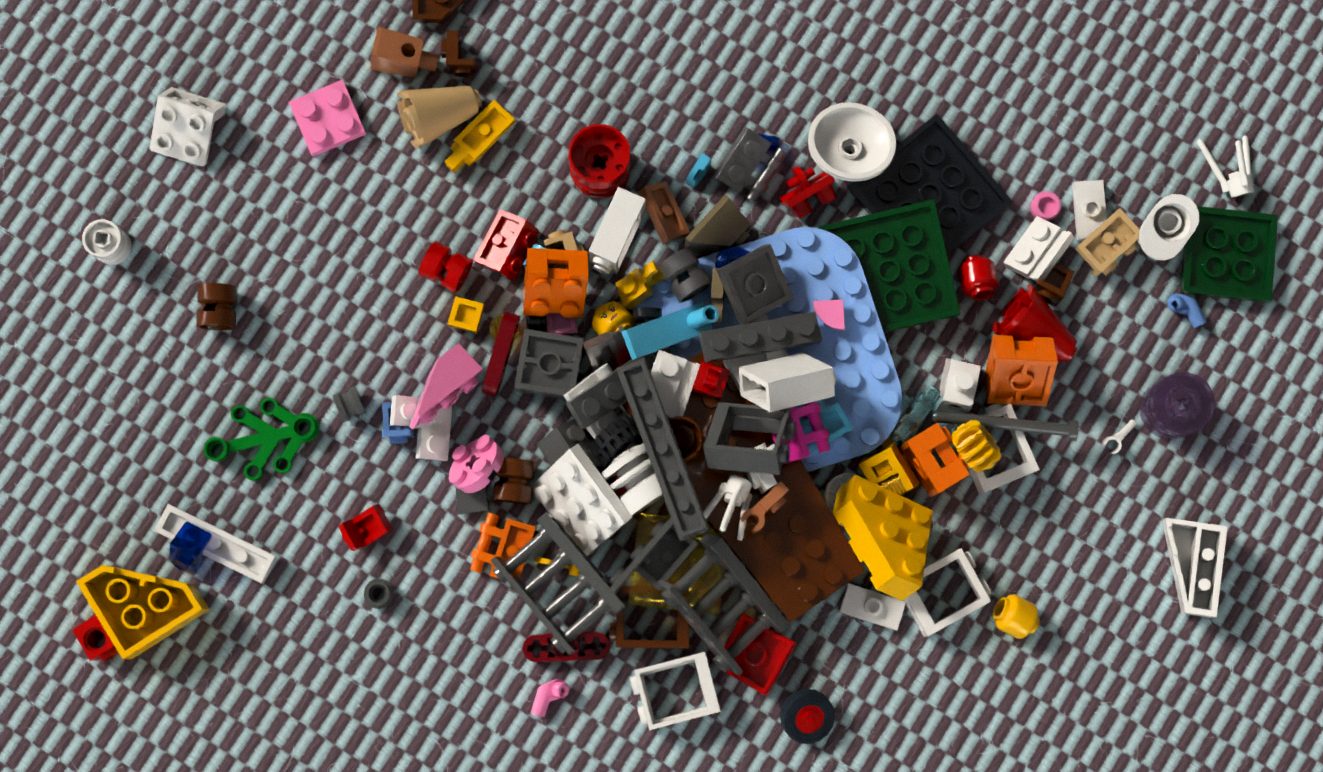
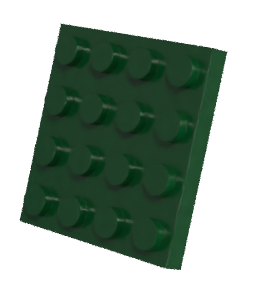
(903, 264)

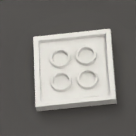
(581, 500)

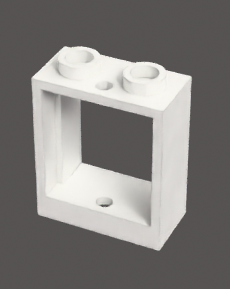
(617, 231)
(1030, 466)
(979, 587)
(706, 683)

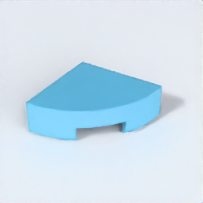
(698, 171)

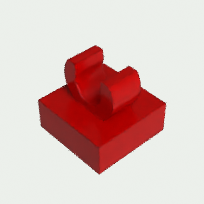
(710, 380)

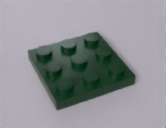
(1231, 255)

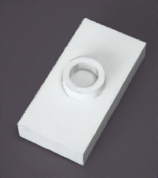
(1088, 206)
(872, 607)

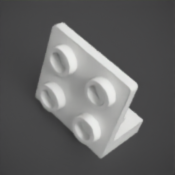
(184, 125)

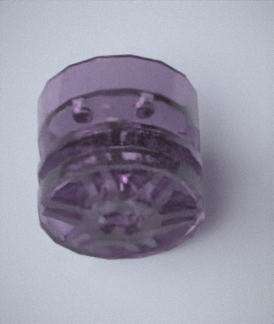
(1161, 409)

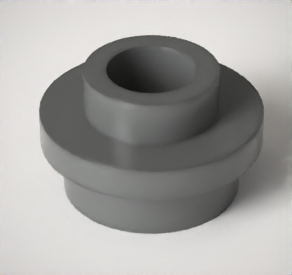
(369, 593)

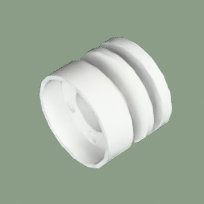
(638, 478)

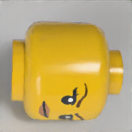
(610, 317)

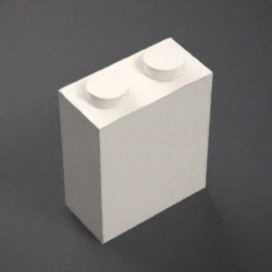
(786, 382)

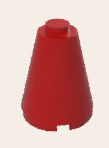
(1030, 316)

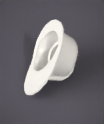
(1168, 227)

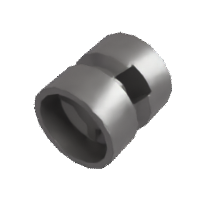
(679, 266)

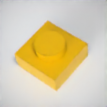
(466, 314)

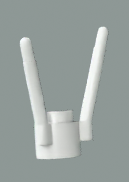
(1239, 182)
(736, 493)

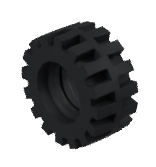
(616, 439)

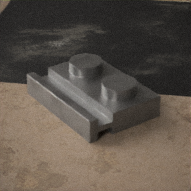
(608, 349)

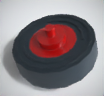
(807, 716)

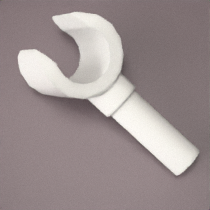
(1120, 436)

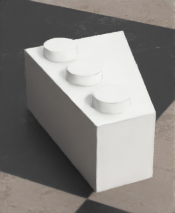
(1196, 563)

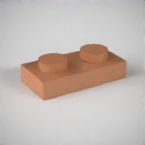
(664, 212)

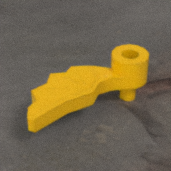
(572, 569)

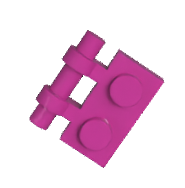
(820, 436)

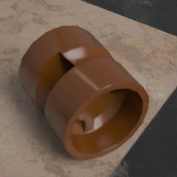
(216, 306)
(514, 481)

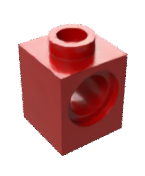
(85, 635)

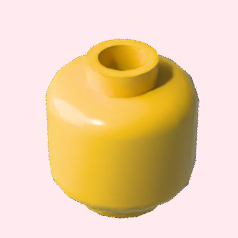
(1016, 616)

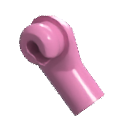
(547, 693)

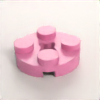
(475, 464)

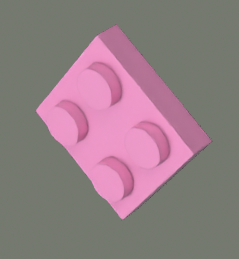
(327, 118)

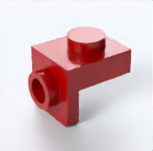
(365, 528)

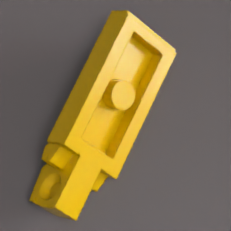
(479, 136)

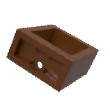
(617, 632)

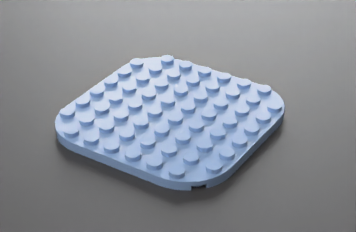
(821, 269)

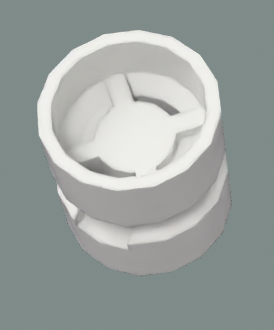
(106, 242)

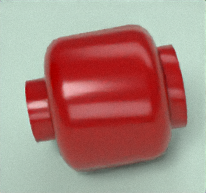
(978, 277)

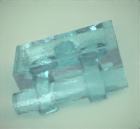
(921, 407)

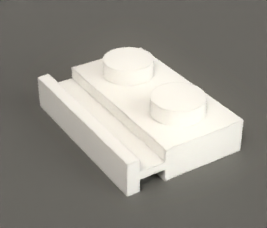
(1038, 249)
(674, 381)

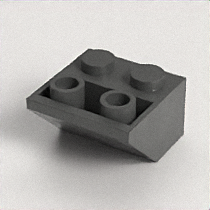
(565, 437)

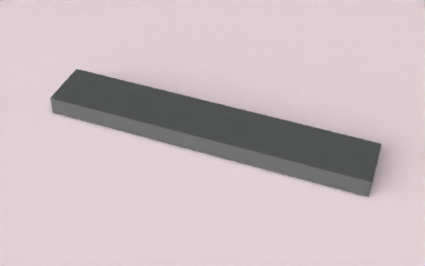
(662, 449)

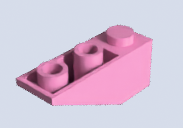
(450, 376)

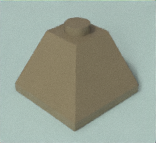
(719, 229)

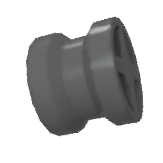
(349, 403)

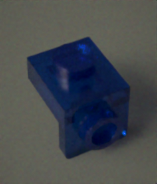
(188, 547)

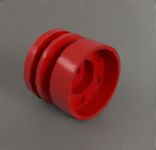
(604, 146)

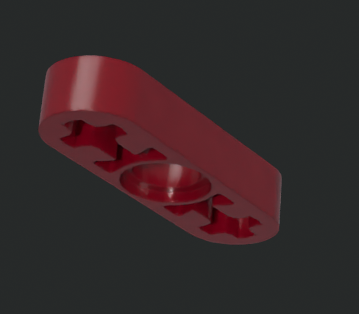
(500, 354)
(544, 655)

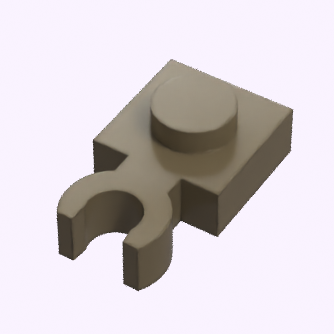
(717, 294)

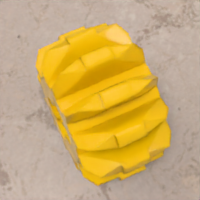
(976, 446)

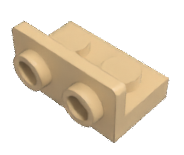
(1108, 242)

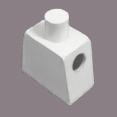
(958, 386)

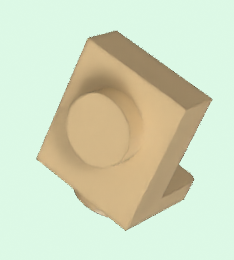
(560, 239)

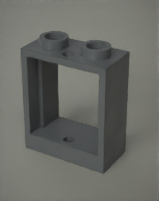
(748, 418)

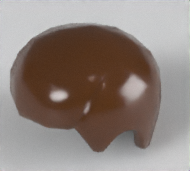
(688, 436)

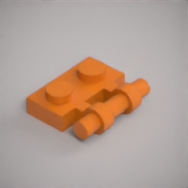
(513, 538)

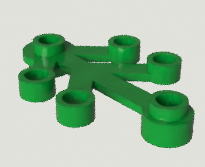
(267, 437)

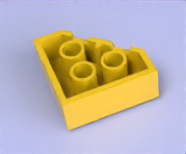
(885, 534)
(140, 607)

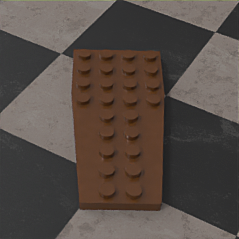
(801, 548)

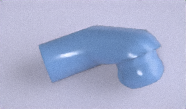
(1188, 306)

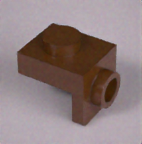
(452, 52)
(1055, 284)

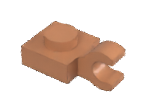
(771, 501)

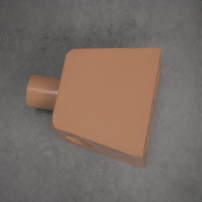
(390, 51)

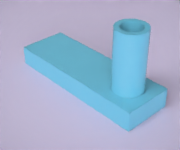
(669, 329)

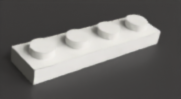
(222, 547)

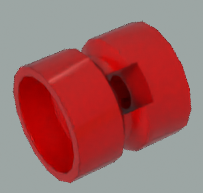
(444, 266)

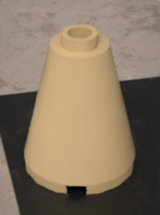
(436, 111)

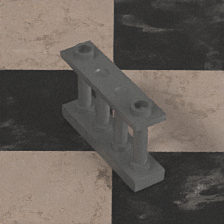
(568, 555)
(750, 597)

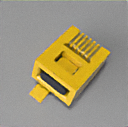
(889, 468)

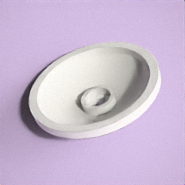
(852, 129)

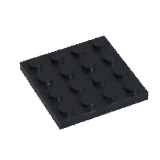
(941, 168)

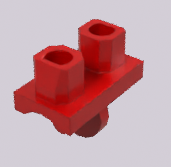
(819, 185)

